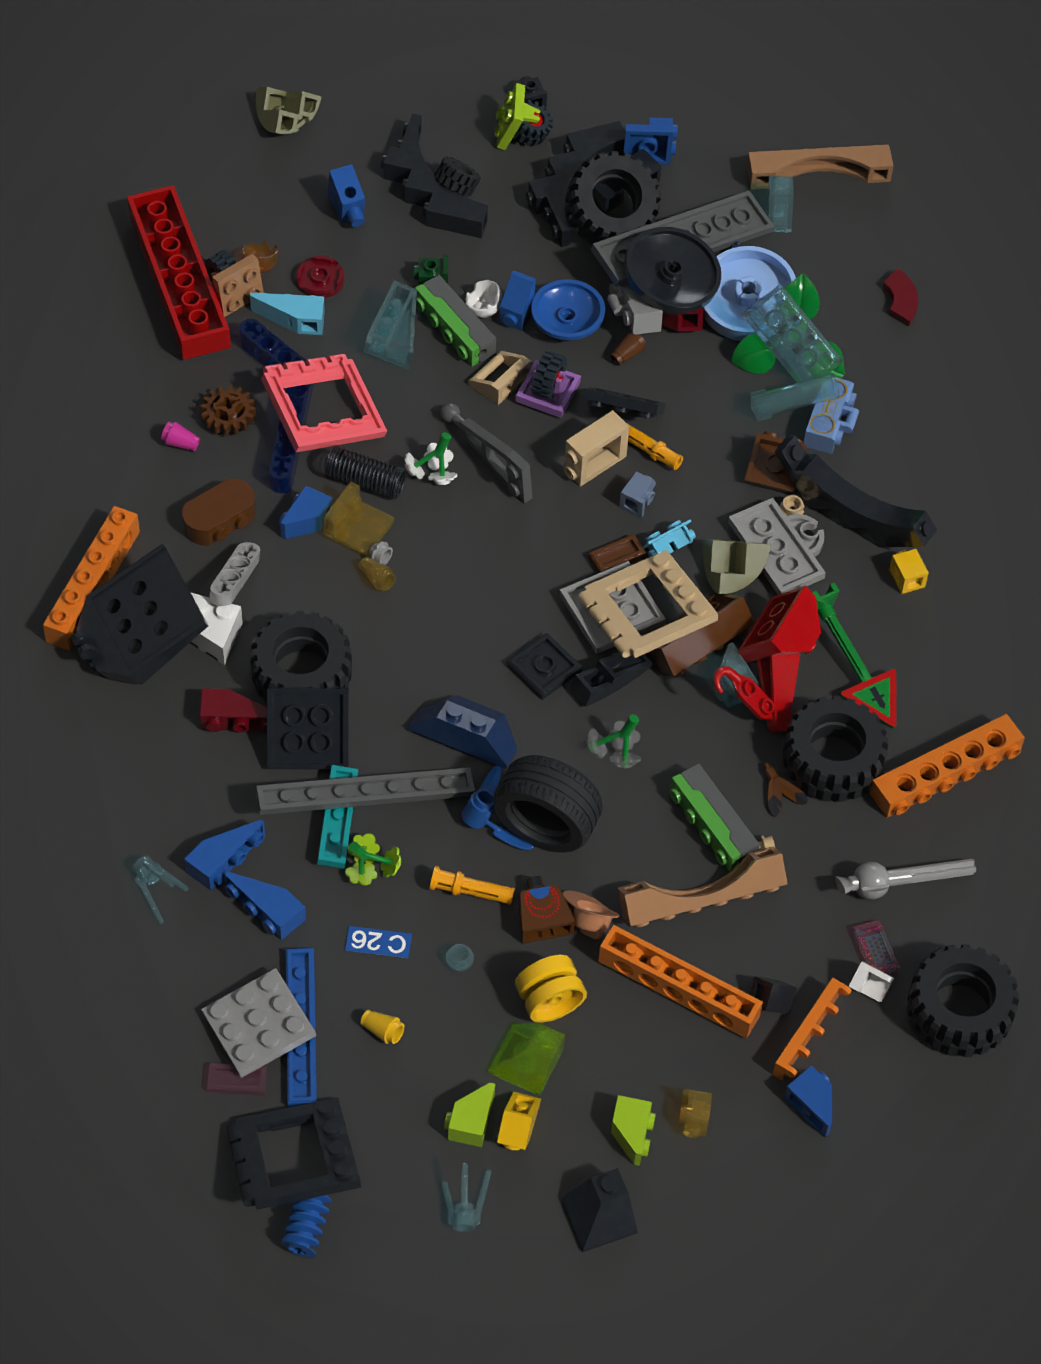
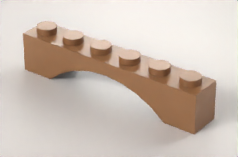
(866, 163)
(755, 873)

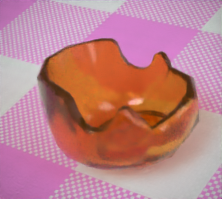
(266, 255)

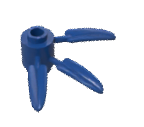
(481, 806)

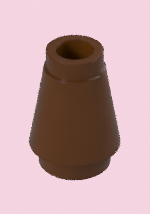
(628, 348)

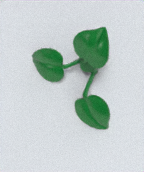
(754, 354)

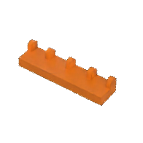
(809, 1026)

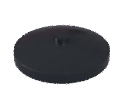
(672, 269)

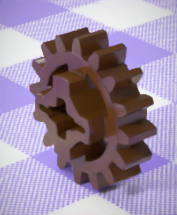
(228, 410)

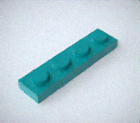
(336, 827)

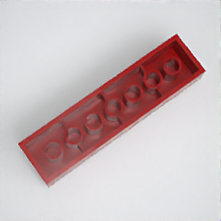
(178, 272)

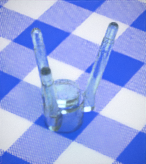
(150, 872)
(464, 1216)

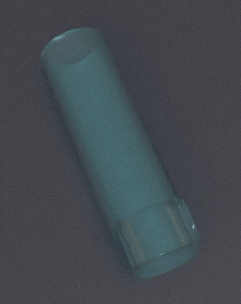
(793, 396)

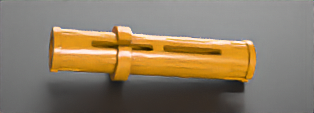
(655, 449)

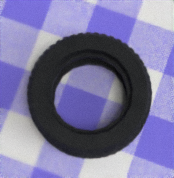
(548, 803)

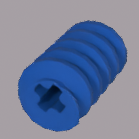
(304, 1224)

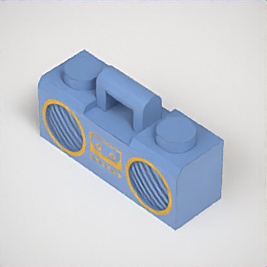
(825, 427)

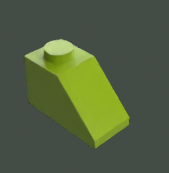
(471, 1116)

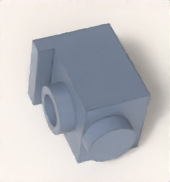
(637, 494)

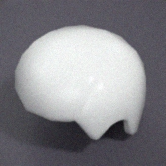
(484, 299)

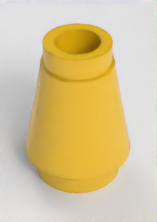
(384, 1026)

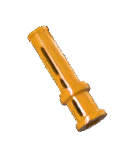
(459, 884)

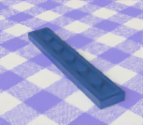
(302, 1059)

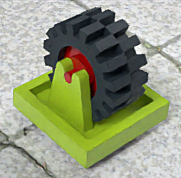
(521, 120)

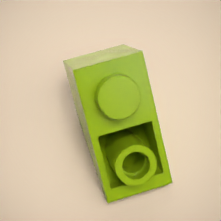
(630, 1126)

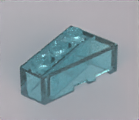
(393, 328)

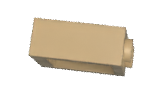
(596, 448)

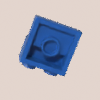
(653, 138)

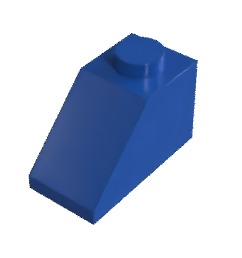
(517, 300)
(812, 1098)

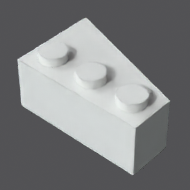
(222, 630)

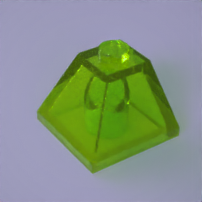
(528, 1056)

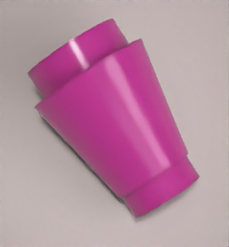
(179, 437)

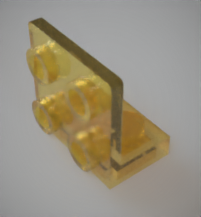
(356, 522)

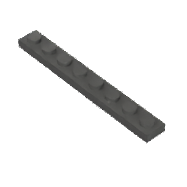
(364, 791)

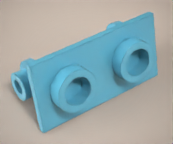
(676, 533)

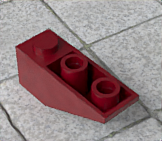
(231, 711)

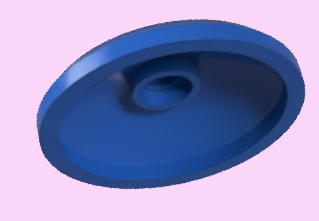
(568, 309)

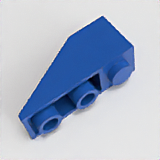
(222, 853)
(271, 904)

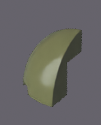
(285, 111)
(733, 564)

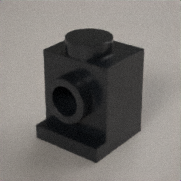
(534, 90)

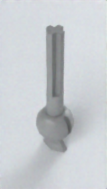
(873, 880)

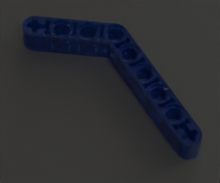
(271, 350)

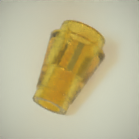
(378, 574)

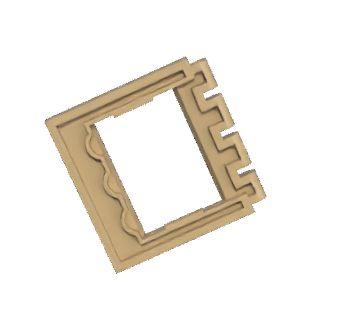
(619, 628)

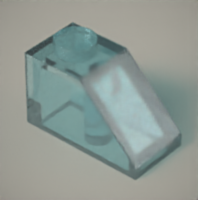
(780, 202)
(736, 662)

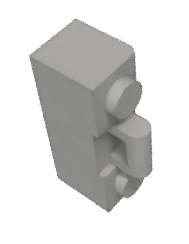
(636, 312)

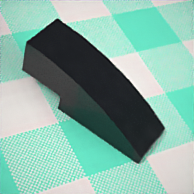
(608, 677)

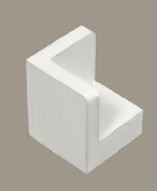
(871, 982)

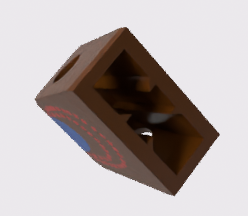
(544, 912)

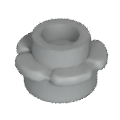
(381, 552)

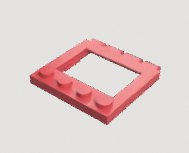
(324, 434)

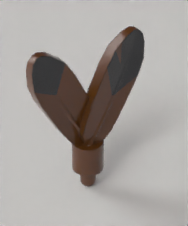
(779, 787)

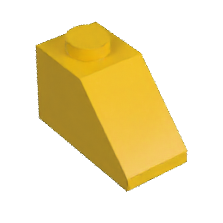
(518, 1121)

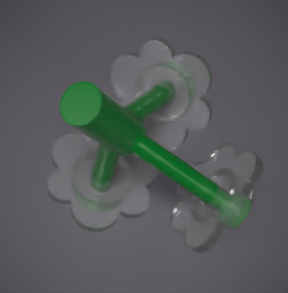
(623, 738)

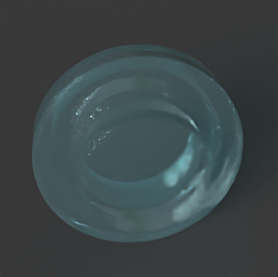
(459, 957)

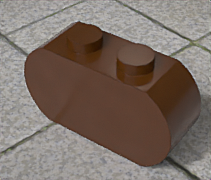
(219, 512)

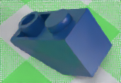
(305, 513)

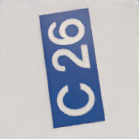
(378, 942)

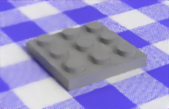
(633, 601)
(258, 1022)

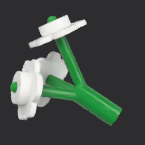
(437, 458)

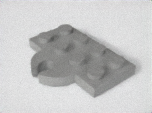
(791, 552)

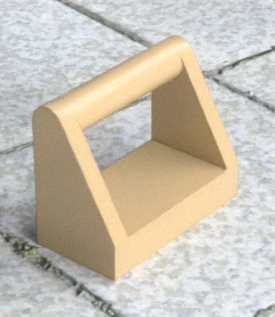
(506, 383)

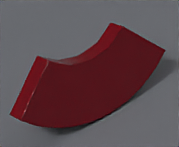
(903, 295)

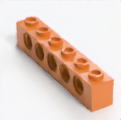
(94, 570)
(999, 732)
(680, 981)

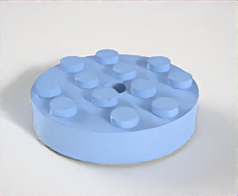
(744, 271)

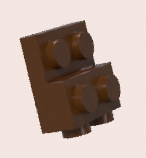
(765, 467)

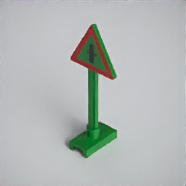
(874, 692)

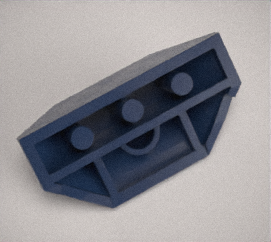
(468, 728)

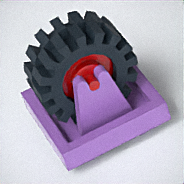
(549, 385)

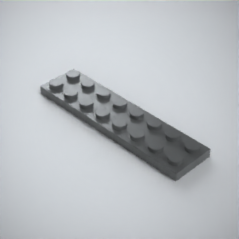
(717, 224)

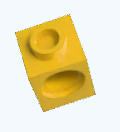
(908, 571)

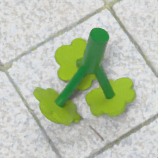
(364, 851)

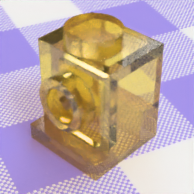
(695, 1112)

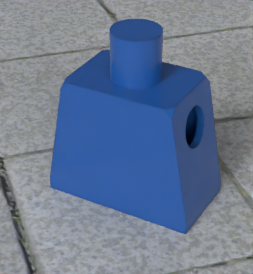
(346, 195)

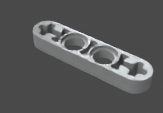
(224, 591)

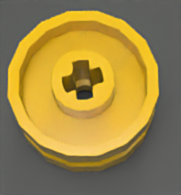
(550, 988)

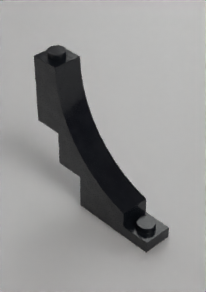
(854, 508)

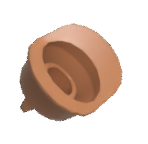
(589, 914)

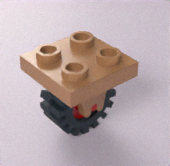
(233, 279)

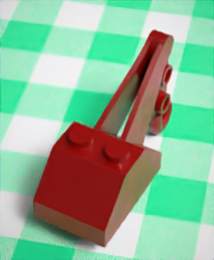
(775, 643)

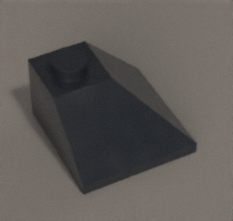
(600, 1210)

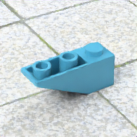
(295, 312)

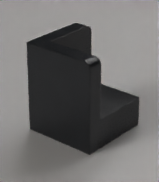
(774, 994)

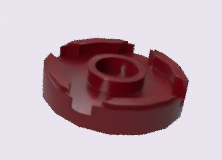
(320, 276)

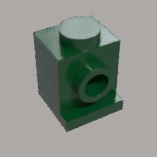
(430, 268)

